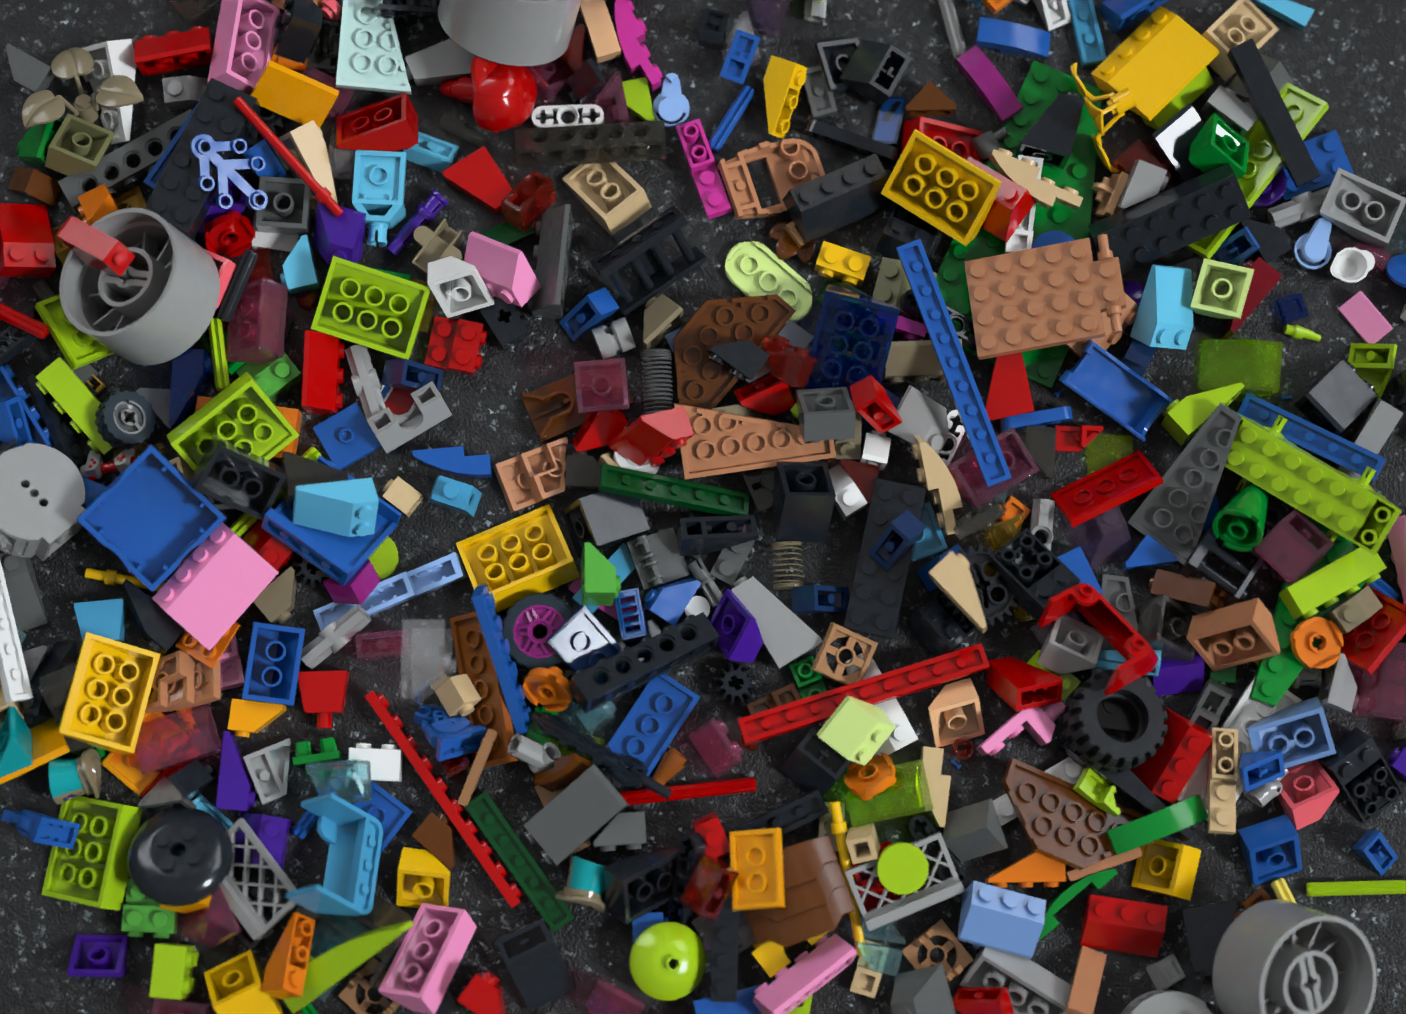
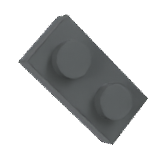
(819, 98)
(730, 562)

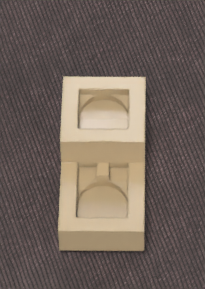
(864, 979)

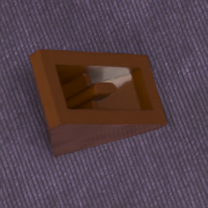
(930, 103)
(35, 185)

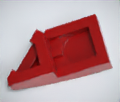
(1075, 438)

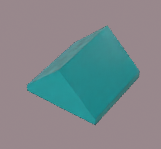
(14, 743)

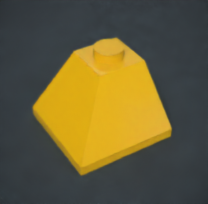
(421, 879)

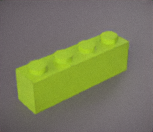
(74, 398)
(1331, 581)

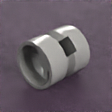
(613, 338)

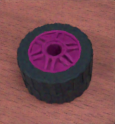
(523, 621)

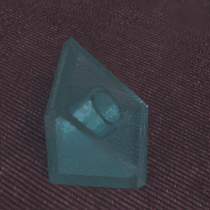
(343, 778)

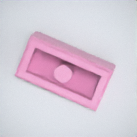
(1365, 318)

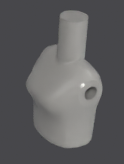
(1262, 795)

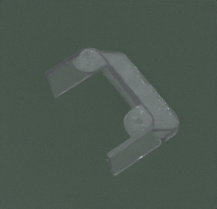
(425, 658)

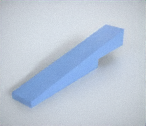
(400, 588)

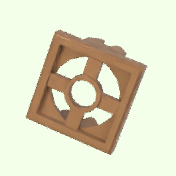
(836, 631)
(938, 929)
(348, 995)

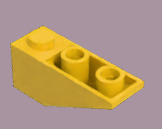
(781, 88)

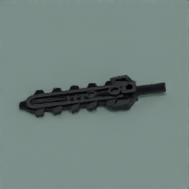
(623, 768)

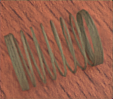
(785, 545)

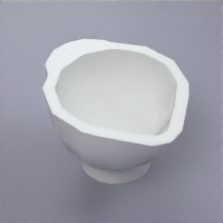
(1352, 265)

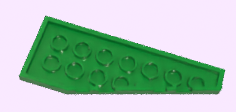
(1279, 671)

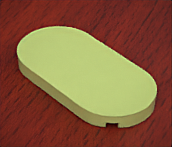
(759, 272)

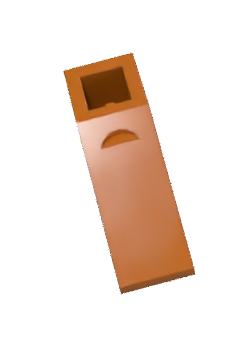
(1030, 869)
(289, 961)

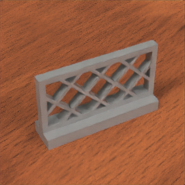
(238, 897)
(906, 903)

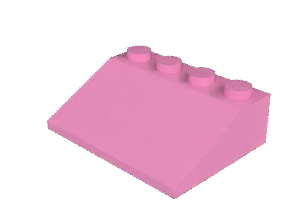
(215, 585)

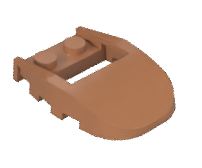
(789, 165)

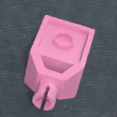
(1037, 721)

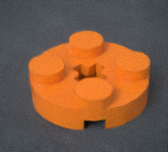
(1302, 640)
(548, 688)
(867, 786)

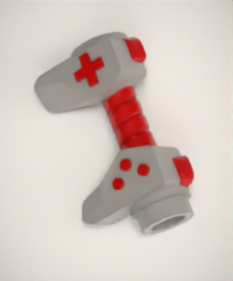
(95, 468)

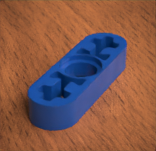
(1037, 418)

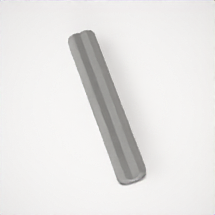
(952, 27)

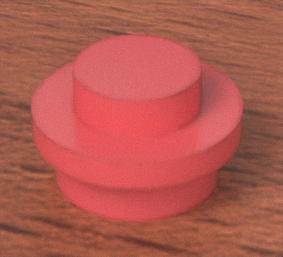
(331, 9)

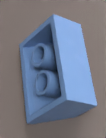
(1001, 919)

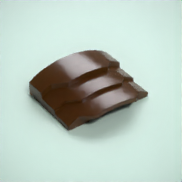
(813, 896)

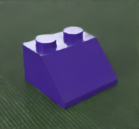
(272, 833)

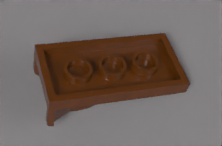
(555, 408)

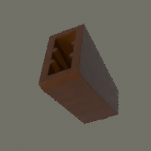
(1189, 592)

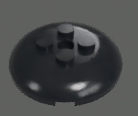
(186, 877)

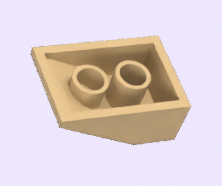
(1234, 27)
(608, 194)
(956, 582)

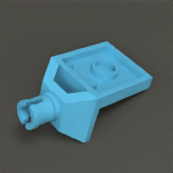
(379, 191)

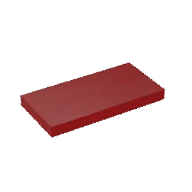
(1106, 488)

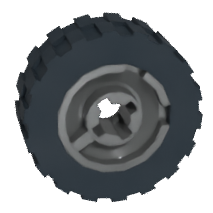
(111, 419)

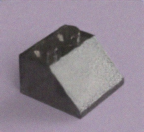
(1166, 627)

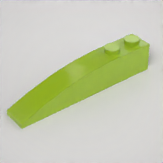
(341, 960)

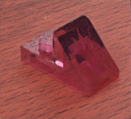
(614, 93)

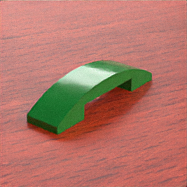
(1157, 824)
(1096, 880)

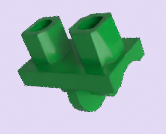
(304, 754)

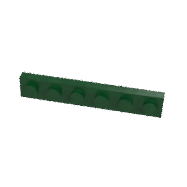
(672, 491)
(519, 861)

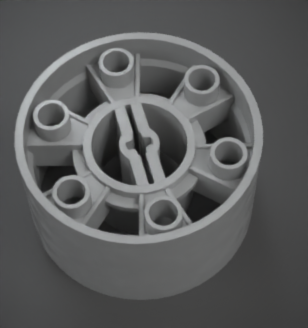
(511, 29)
(158, 300)
(1272, 971)

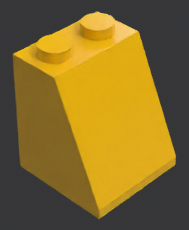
(237, 987)

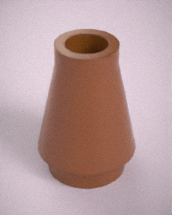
(669, 766)

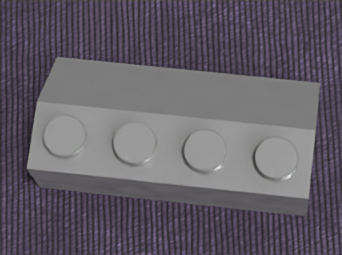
(1029, 985)

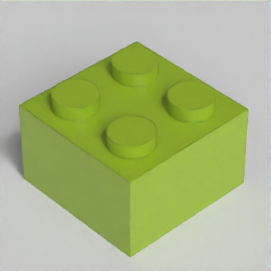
(173, 971)

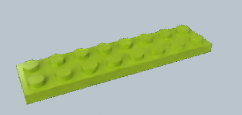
(1264, 160)

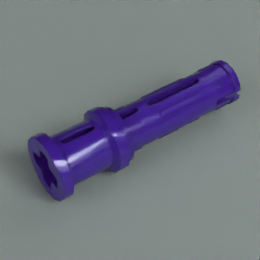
(424, 214)

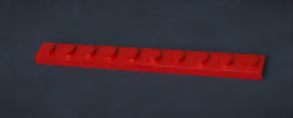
(870, 690)
(450, 806)

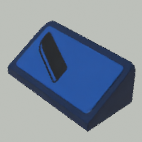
(889, 120)

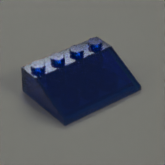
(851, 339)

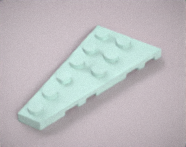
(369, 51)

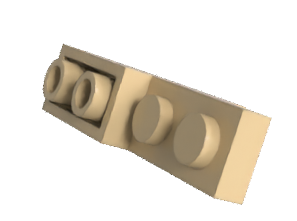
(1025, 174)
(940, 481)
(1221, 781)

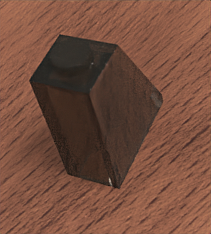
(305, 472)

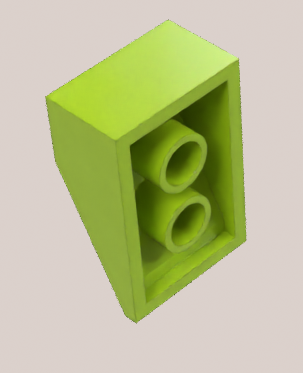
(1187, 416)

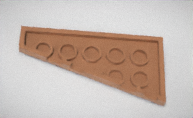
(742, 443)

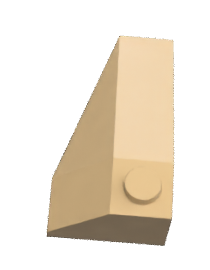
(311, 151)

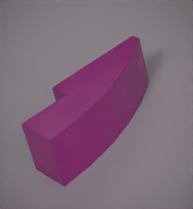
(989, 84)

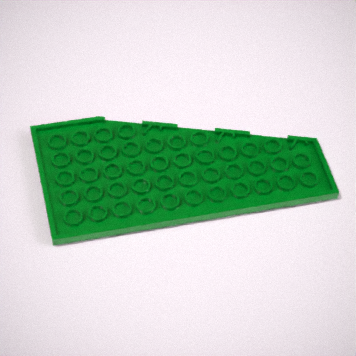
(1036, 95)

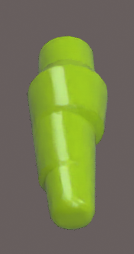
(1300, 332)

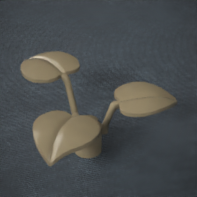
(45, 108)

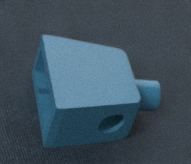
(455, 495)
(102, 618)

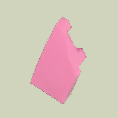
(231, 667)

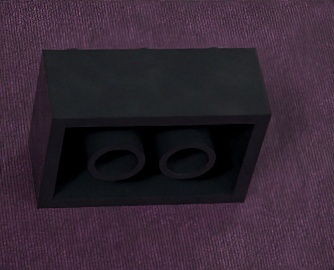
(238, 478)

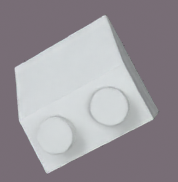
(457, 286)

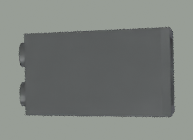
(575, 815)

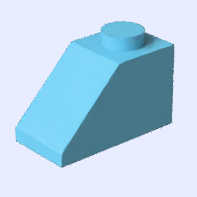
(300, 268)

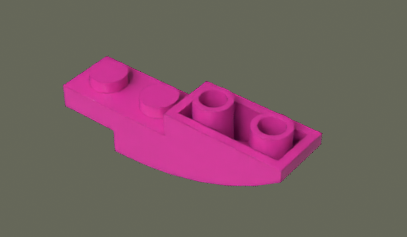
(630, 35)
(703, 169)

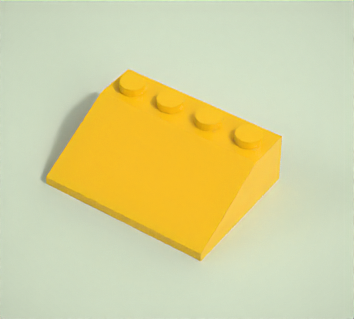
(1155, 62)
(941, 188)
(519, 557)
(109, 694)

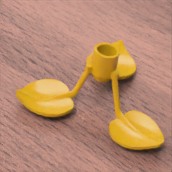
(1117, 104)

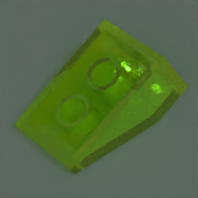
(1237, 361)

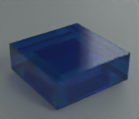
(1292, 308)

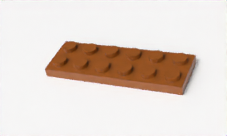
(476, 662)

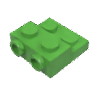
(145, 915)

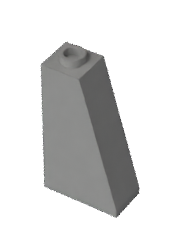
(439, 63)
(1374, 429)
(782, 631)

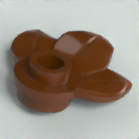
(787, 247)

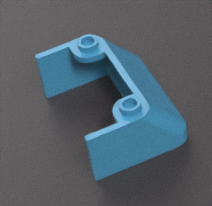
(351, 859)

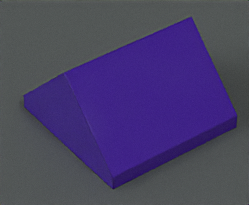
(1179, 676)
(99, 956)

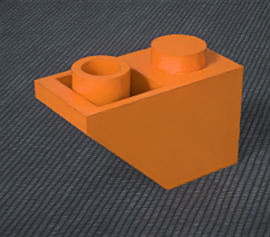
(96, 204)

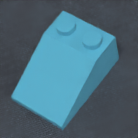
(1165, 308)
(337, 507)

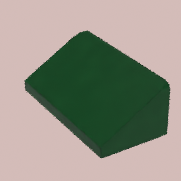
(509, 234)

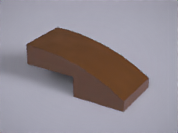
(777, 698)
(565, 772)

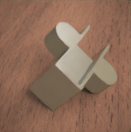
(436, 245)

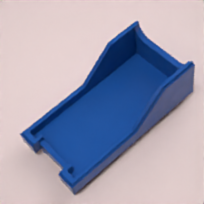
(1116, 390)

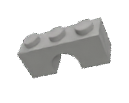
(398, 429)

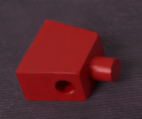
(323, 694)
(714, 836)

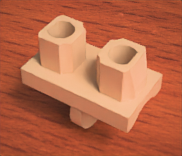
(1109, 193)

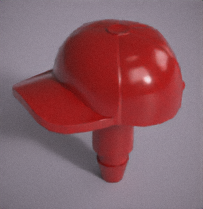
(499, 93)

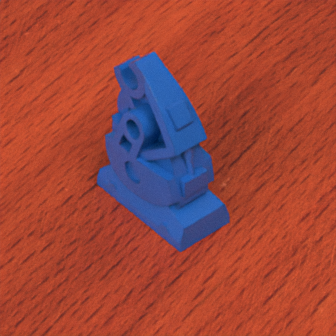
(449, 735)
(43, 828)

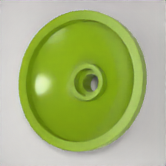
(651, 960)

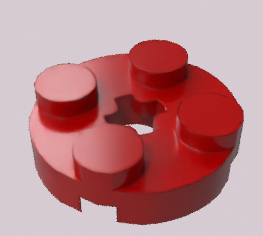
(230, 223)

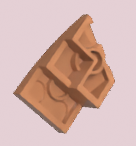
(533, 475)
(183, 683)

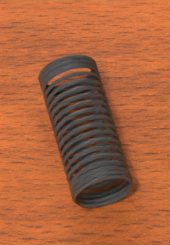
(656, 359)

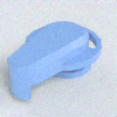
(671, 102)
(1314, 245)

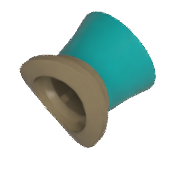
(75, 776)
(584, 884)

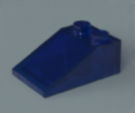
(189, 380)

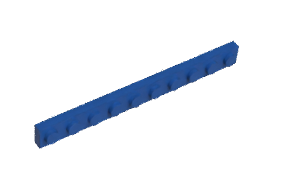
(953, 363)

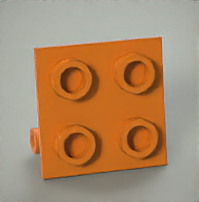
(195, 649)

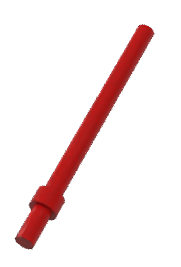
(322, 194)

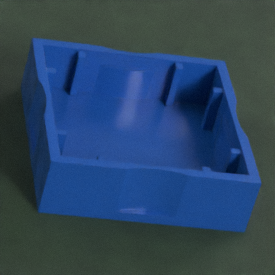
(151, 517)

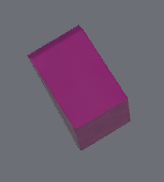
(357, 588)

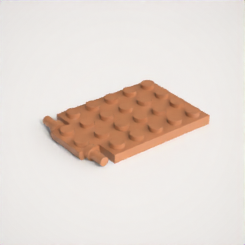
(1044, 297)

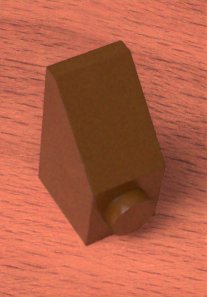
(437, 838)

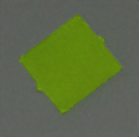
(1106, 450)

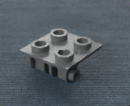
(657, 558)

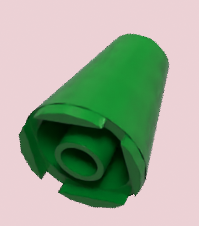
(1243, 519)

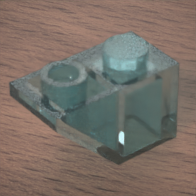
(598, 717)

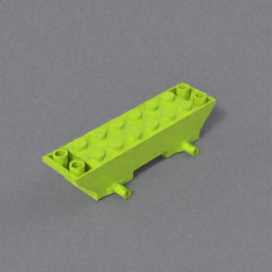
(1310, 485)

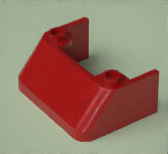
(1113, 627)

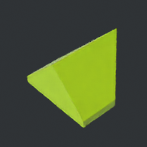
(1373, 363)

